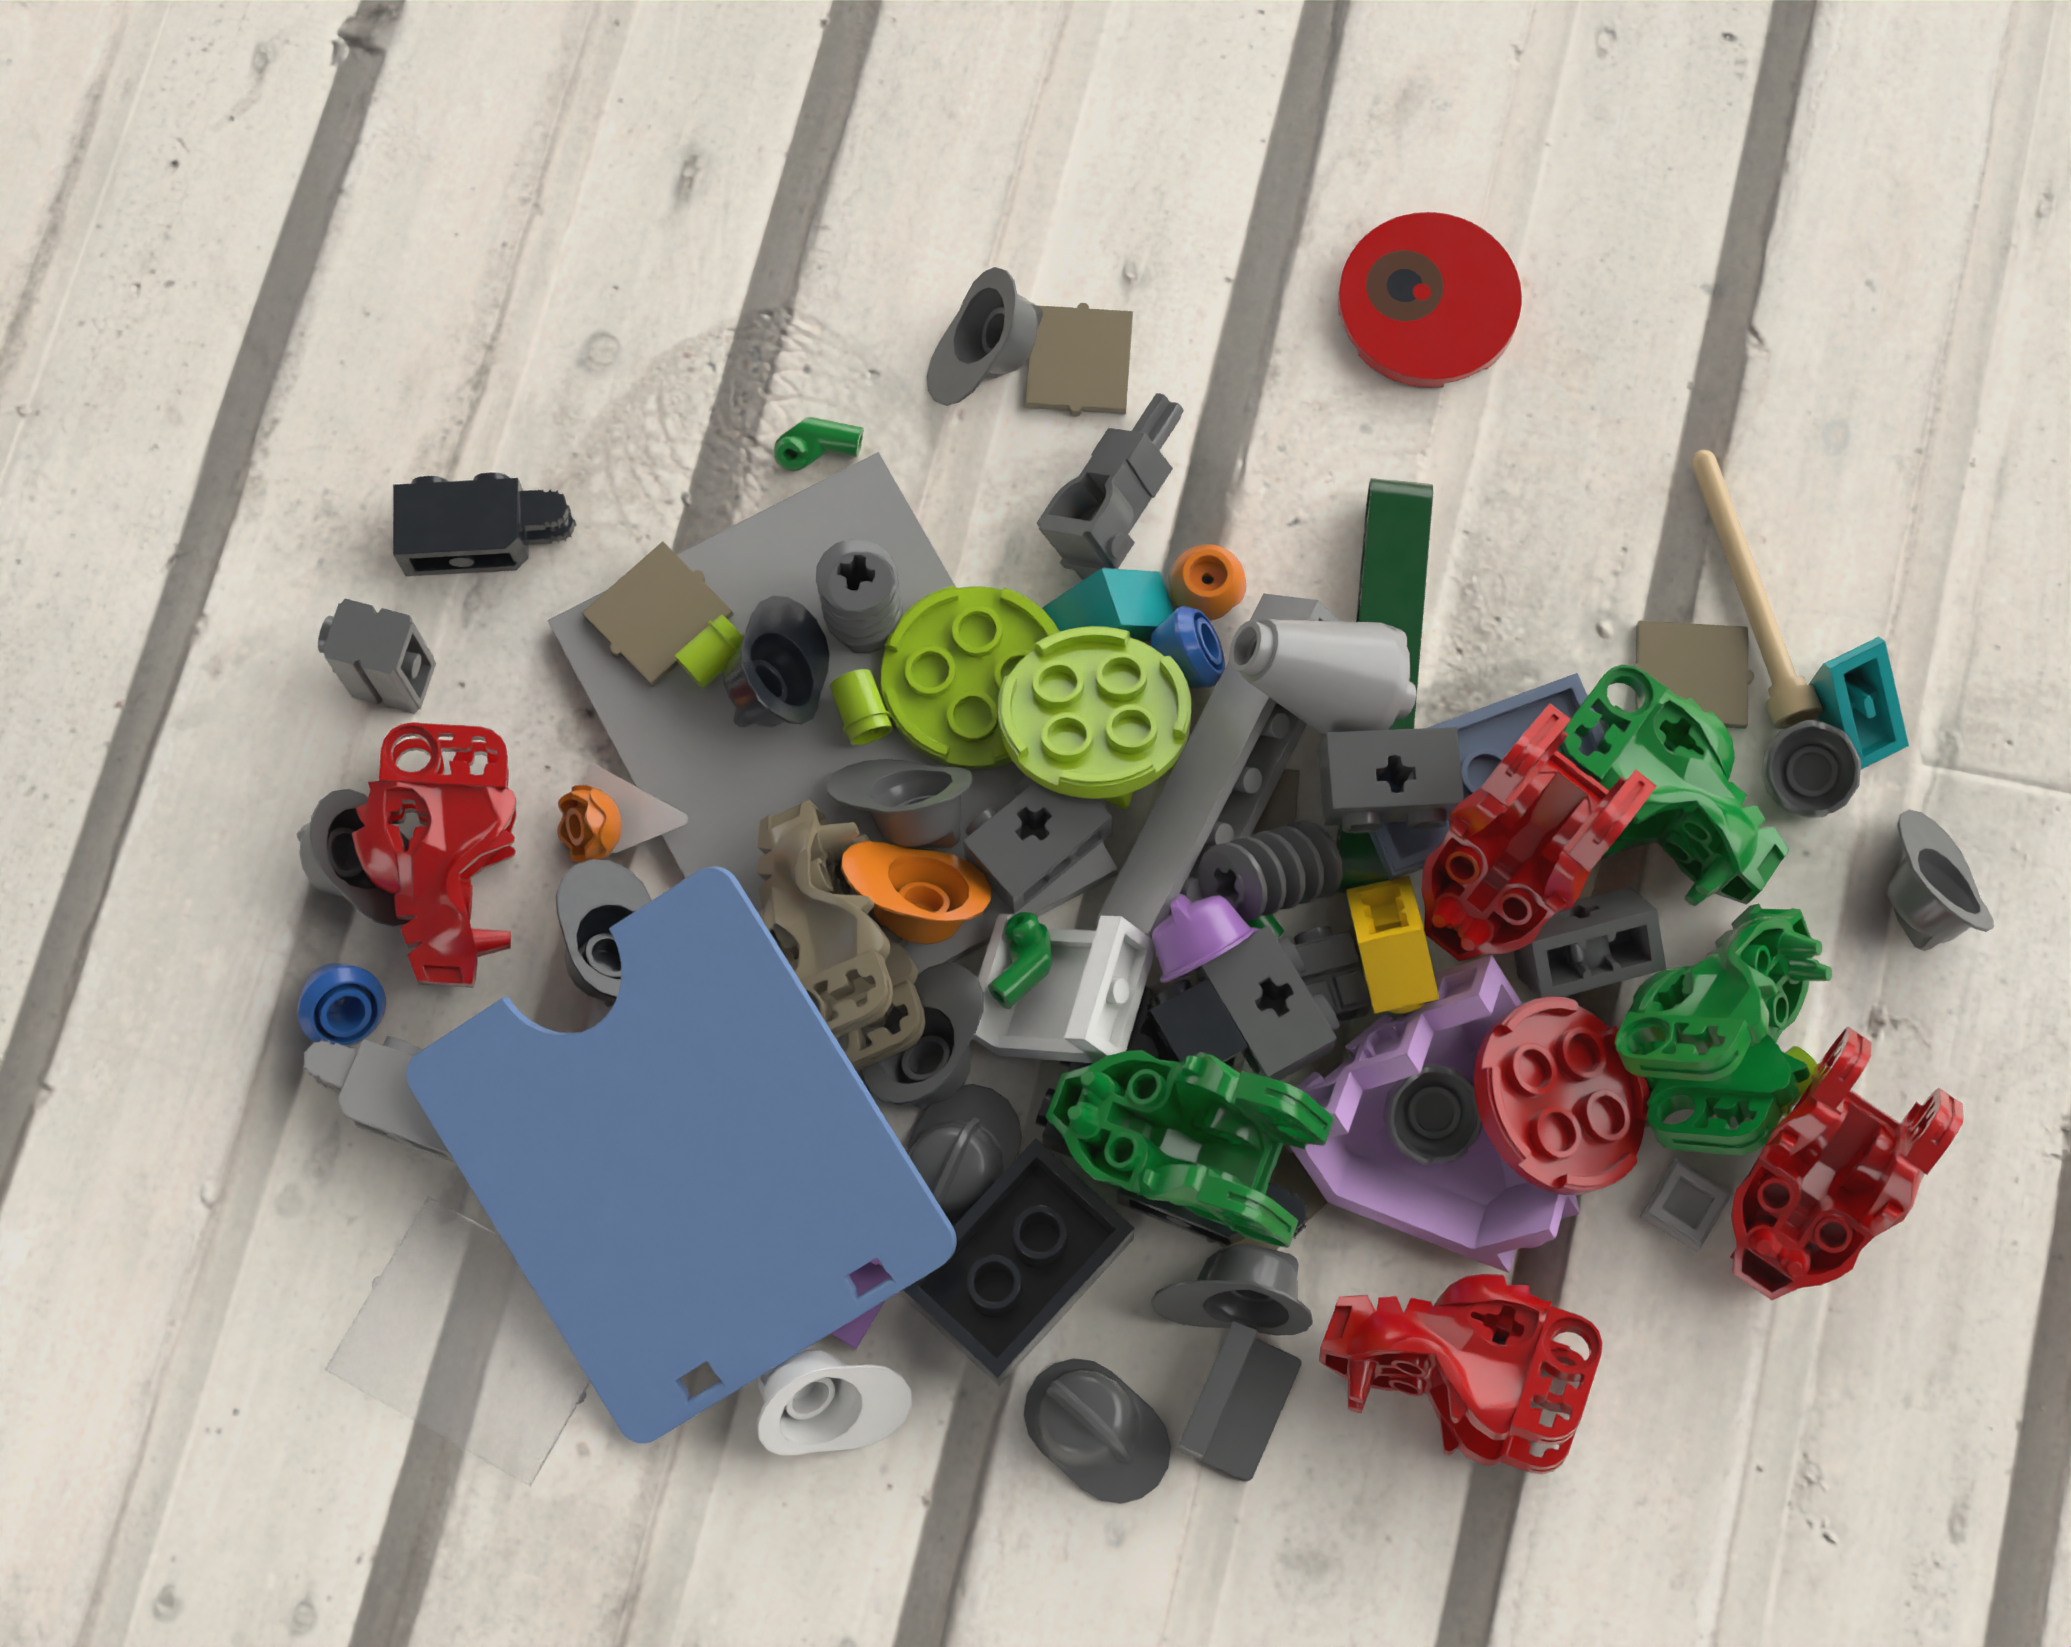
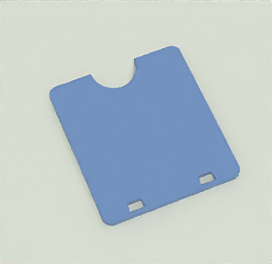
(685, 1163)

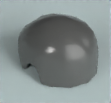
(1811, 769)
(1432, 1115)

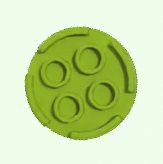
(949, 666)
(1094, 713)

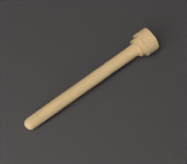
(1790, 696)

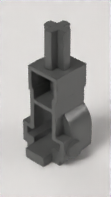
(1099, 508)

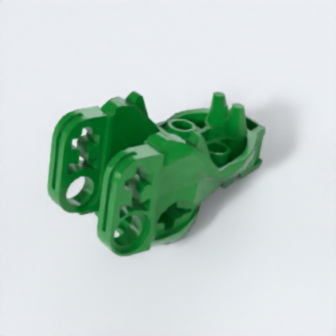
(1694, 806)
(1713, 1031)
(1188, 1134)

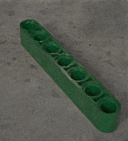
(1391, 594)

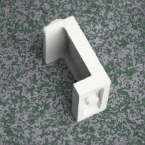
(1081, 1005)

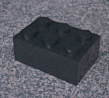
(1020, 1262)

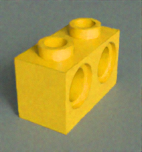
(1392, 945)

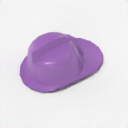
(1196, 935)

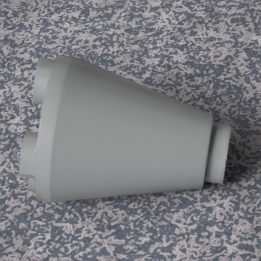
(1328, 671)

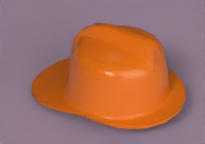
(916, 891)

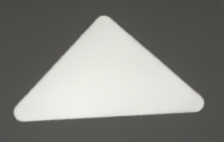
(640, 812)

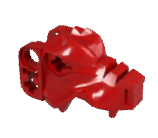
(464, 831)
(1522, 845)
(1833, 1176)
(1474, 1384)

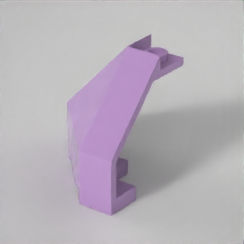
(1461, 1205)

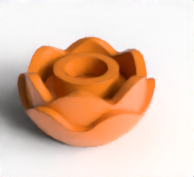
(1214, 598)
(588, 823)

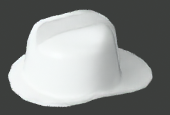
(828, 1406)

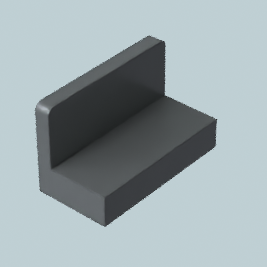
(1239, 1403)

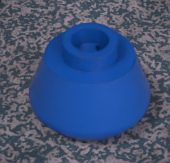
(1192, 645)
(340, 1004)

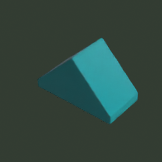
(1114, 599)
(1863, 700)

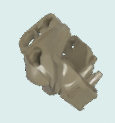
(828, 937)

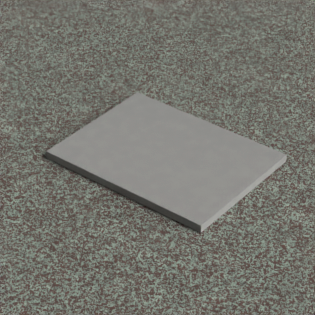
(729, 777)

